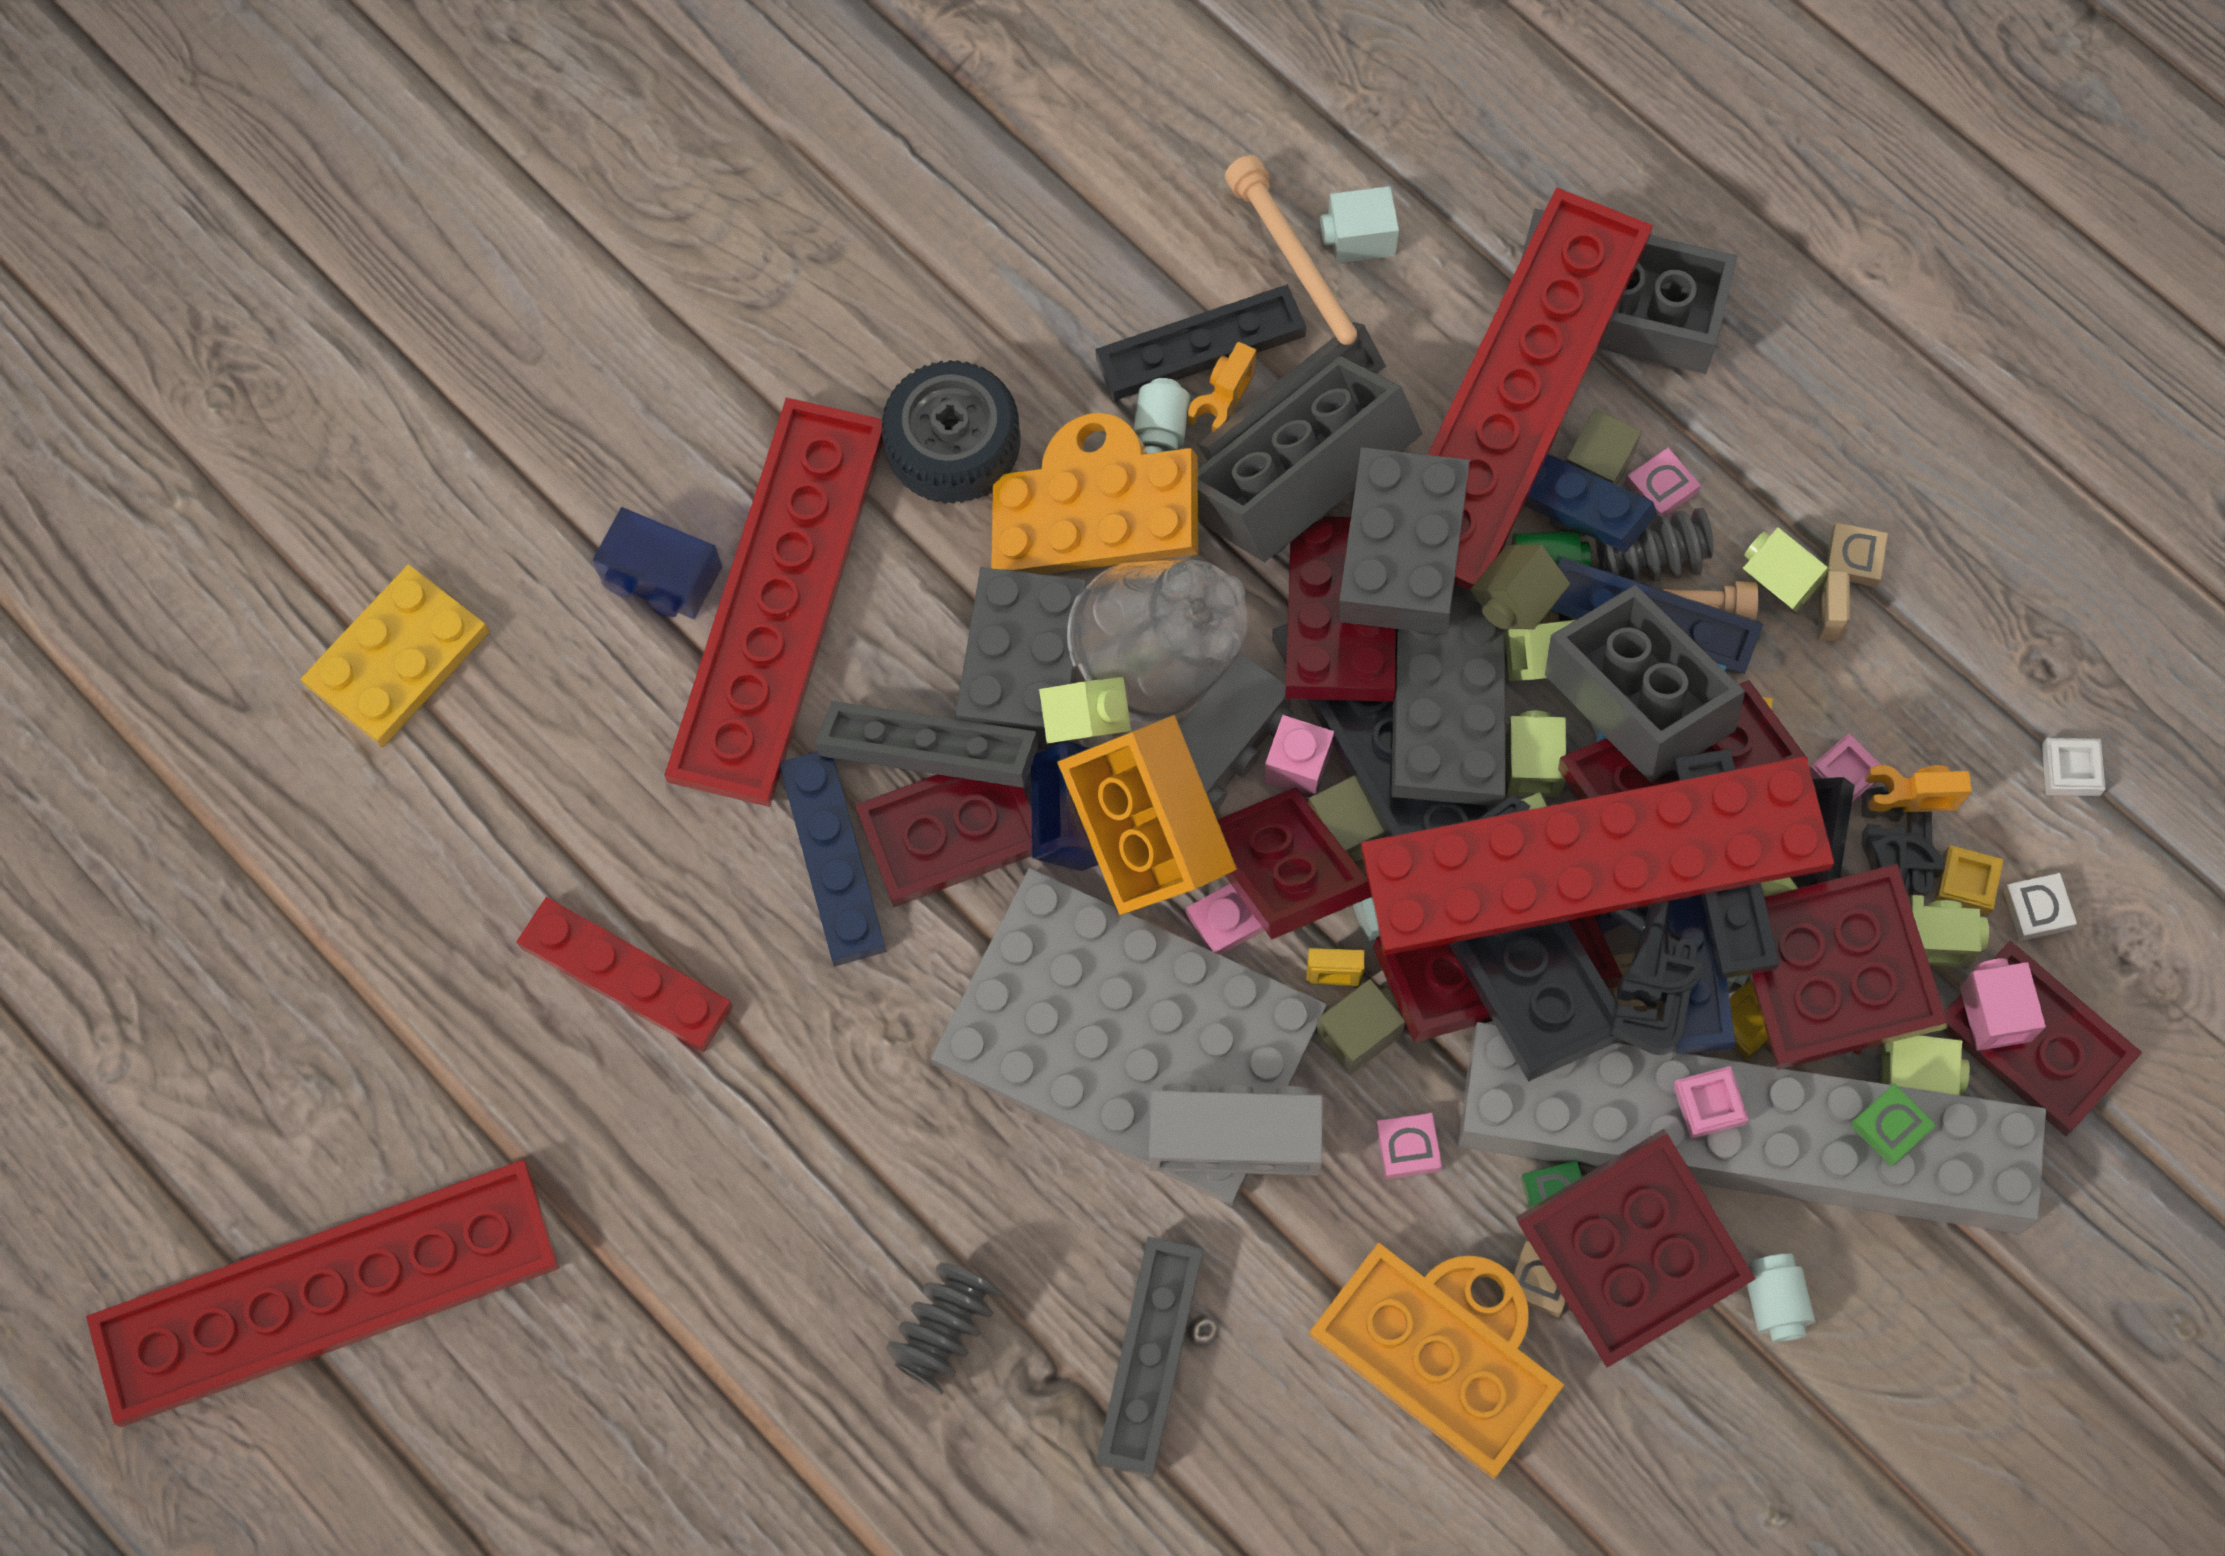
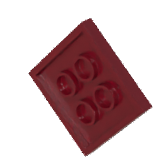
(1846, 969)
(1635, 1248)

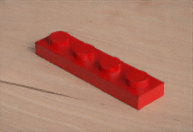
(624, 974)

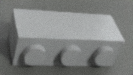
(1235, 1130)

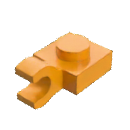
(1230, 381)
(1926, 791)

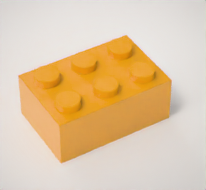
(1147, 816)

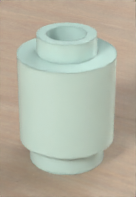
(1162, 414)
(1780, 1298)

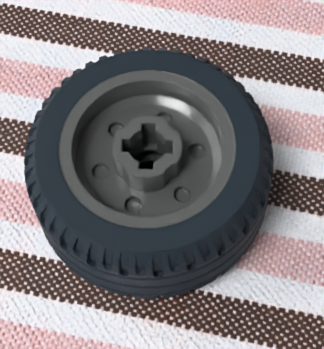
(951, 431)

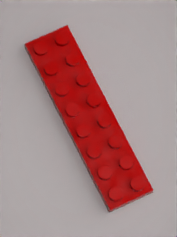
(1534, 364)
(776, 603)
(1596, 855)
(321, 1293)

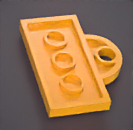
(1096, 504)
(1442, 1351)

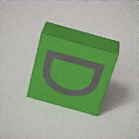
(1892, 1124)

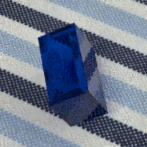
(657, 564)
(1056, 825)

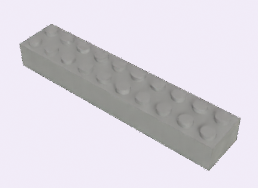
(1969, 1170)

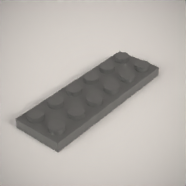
(1450, 710)

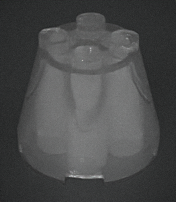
(1161, 629)

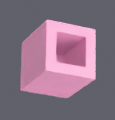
(1298, 756)
(2002, 1004)

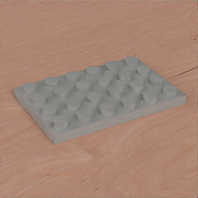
(1101, 1008)

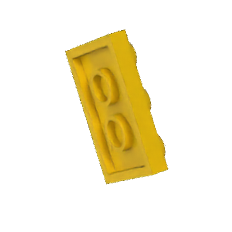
(395, 655)

